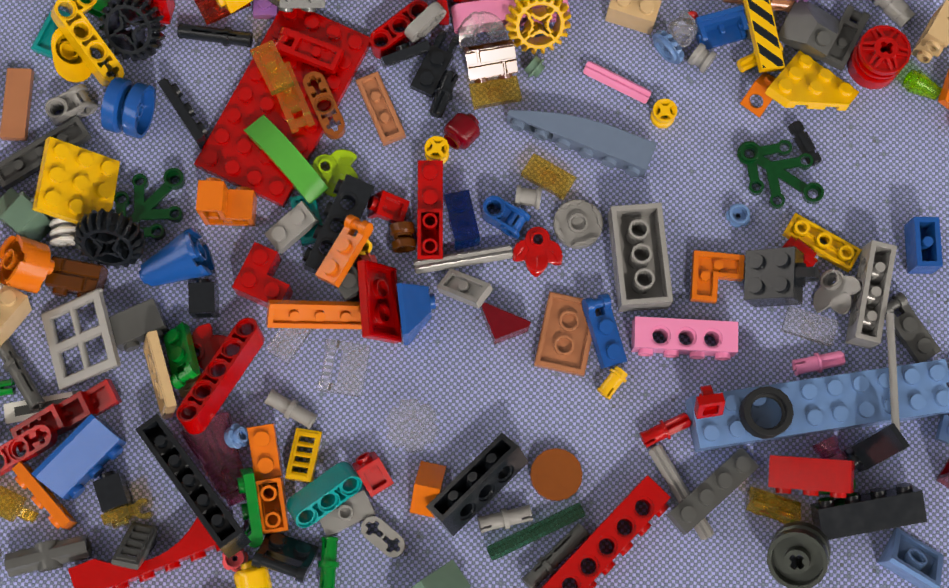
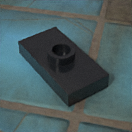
(404, 53)

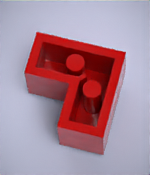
(256, 277)

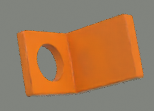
(759, 87)

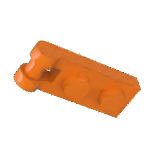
(344, 250)

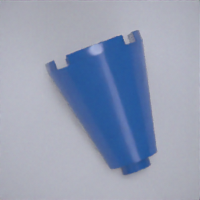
(178, 261)

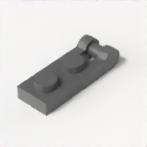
(847, 37)
(911, 330)

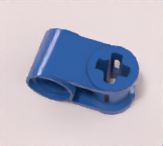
(506, 217)

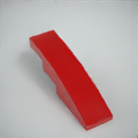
(71, 411)

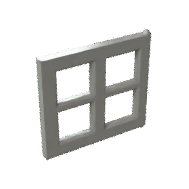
(80, 338)

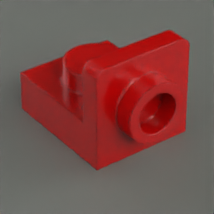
(387, 207)
(372, 473)

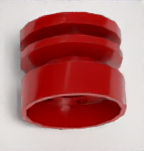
(872, 67)

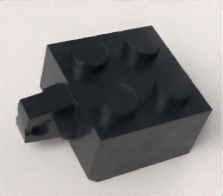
(776, 277)

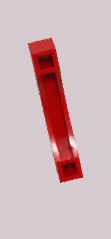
(103, 574)

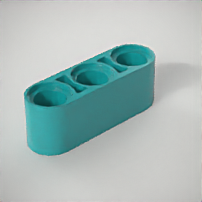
(323, 494)

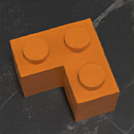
(225, 206)

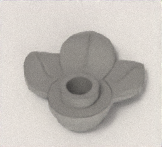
(836, 295)

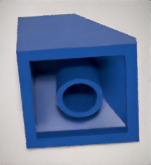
(414, 308)

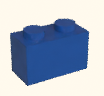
(923, 245)

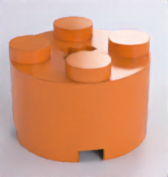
(25, 263)

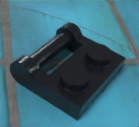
(285, 555)

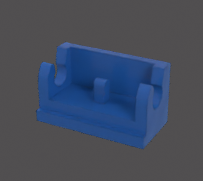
(722, 27)

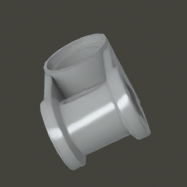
(71, 104)

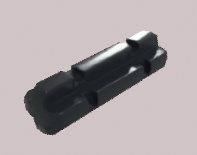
(804, 142)

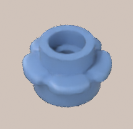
(744, 214)
(236, 436)

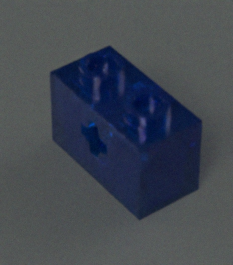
(461, 220)

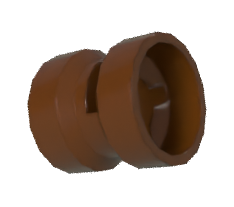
(402, 237)

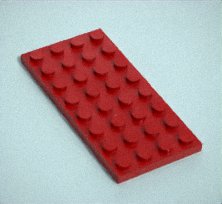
(233, 154)

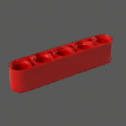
(220, 376)

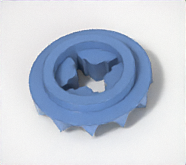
(668, 47)

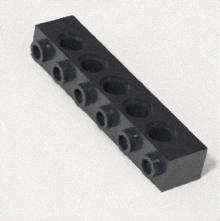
(193, 486)

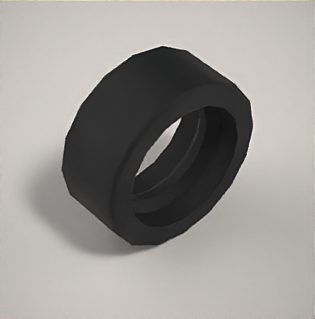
(782, 400)

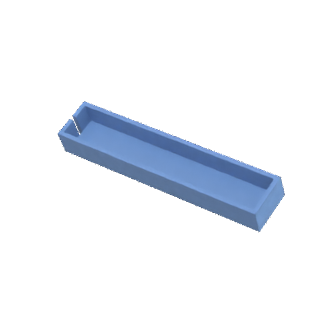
(828, 404)

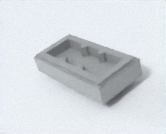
(347, 514)

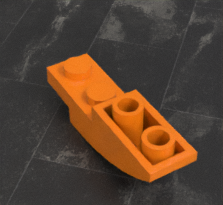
(268, 478)

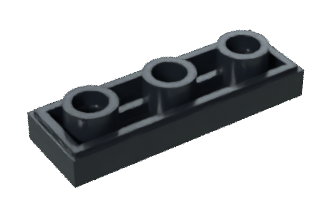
(184, 111)

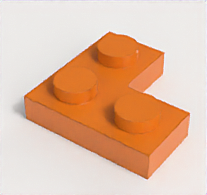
(711, 267)

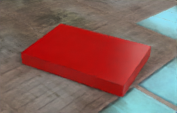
(379, 302)

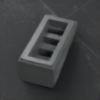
(137, 542)

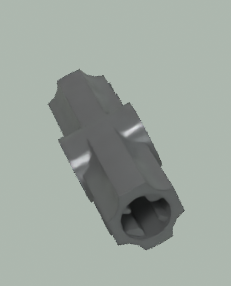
(48, 555)

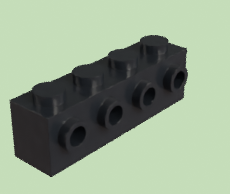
(869, 511)

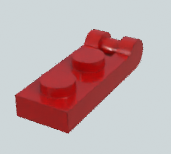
(309, 50)

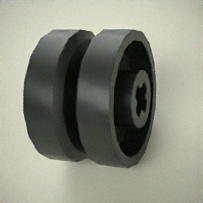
(796, 570)

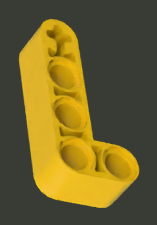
(91, 40)

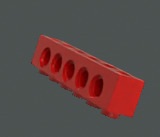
(645, 491)

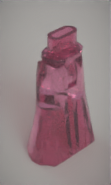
(216, 458)

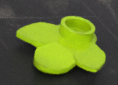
(339, 164)

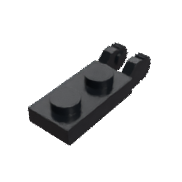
(433, 66)

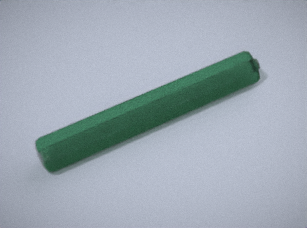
(535, 531)

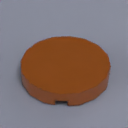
(556, 474)

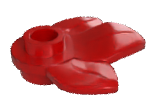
(537, 255)
(206, 343)

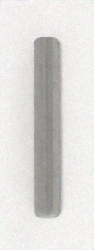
(464, 259)
(677, 485)

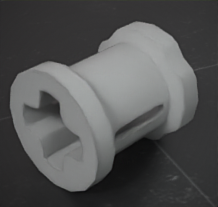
(528, 197)

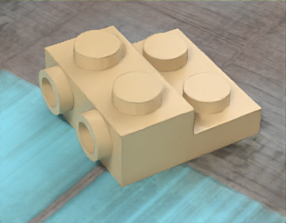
(934, 36)

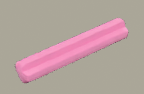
(617, 82)

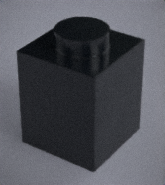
(203, 299)
(112, 491)

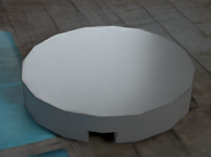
(577, 224)

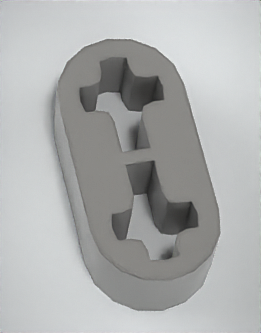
(425, 22)
(378, 541)

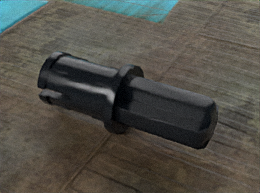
(443, 94)

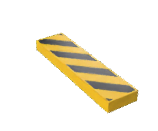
(764, 35)

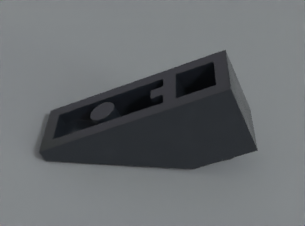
(876, 447)

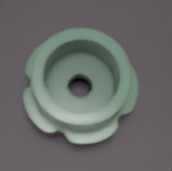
(534, 67)

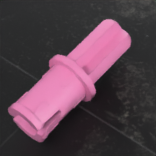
(818, 362)

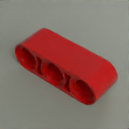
(387, 32)

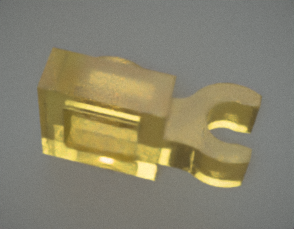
(12, 506)
(120, 516)

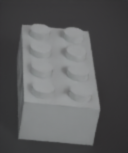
(640, 257)

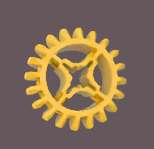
(526, 35)

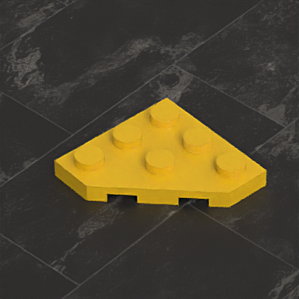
(810, 85)

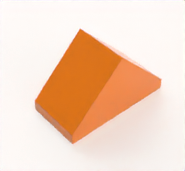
(426, 487)

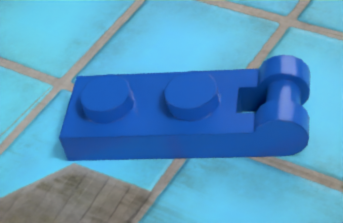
(604, 331)

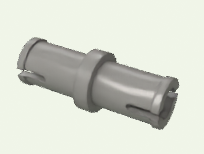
(291, 409)
(505, 518)

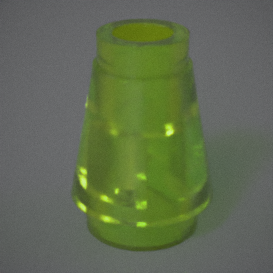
(920, 84)

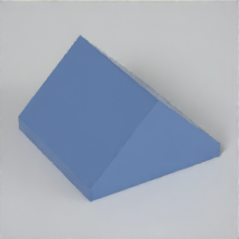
(912, 560)

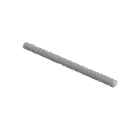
(892, 365)

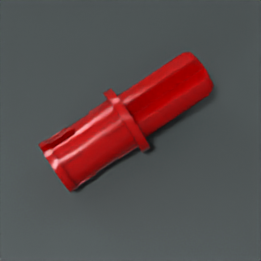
(665, 429)

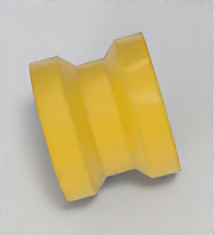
(666, 108)
(435, 145)

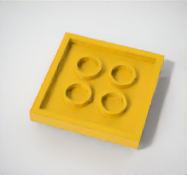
(74, 181)

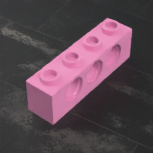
(723, 332)

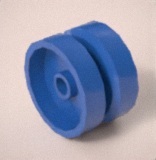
(128, 107)

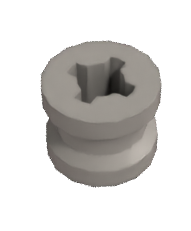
(702, 58)

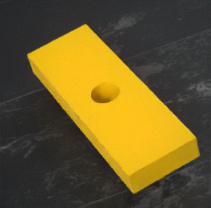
(835, 248)

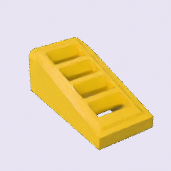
(311, 466)

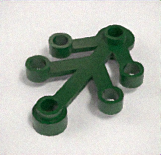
(777, 170)
(145, 209)

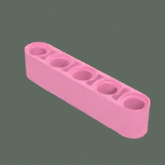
(497, 7)

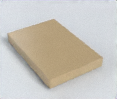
(159, 375)

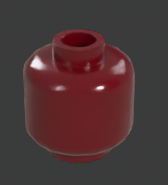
(461, 131)

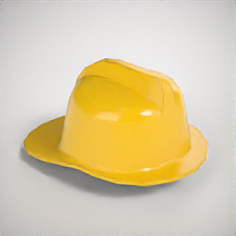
(66, 59)

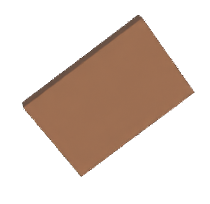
(564, 336)

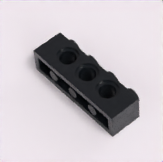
(352, 189)
(477, 484)

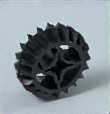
(140, 48)
(109, 238)

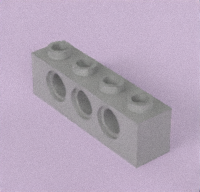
(871, 302)

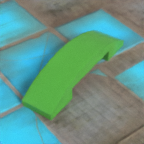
(287, 158)

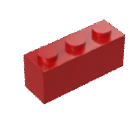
(811, 475)

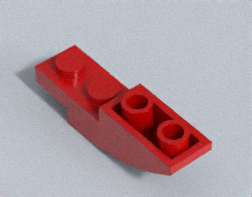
(430, 210)

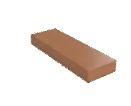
(17, 104)
(380, 108)

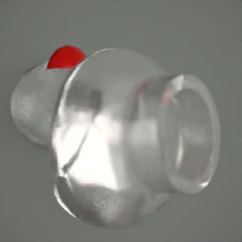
(684, 28)

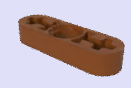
(323, 87)

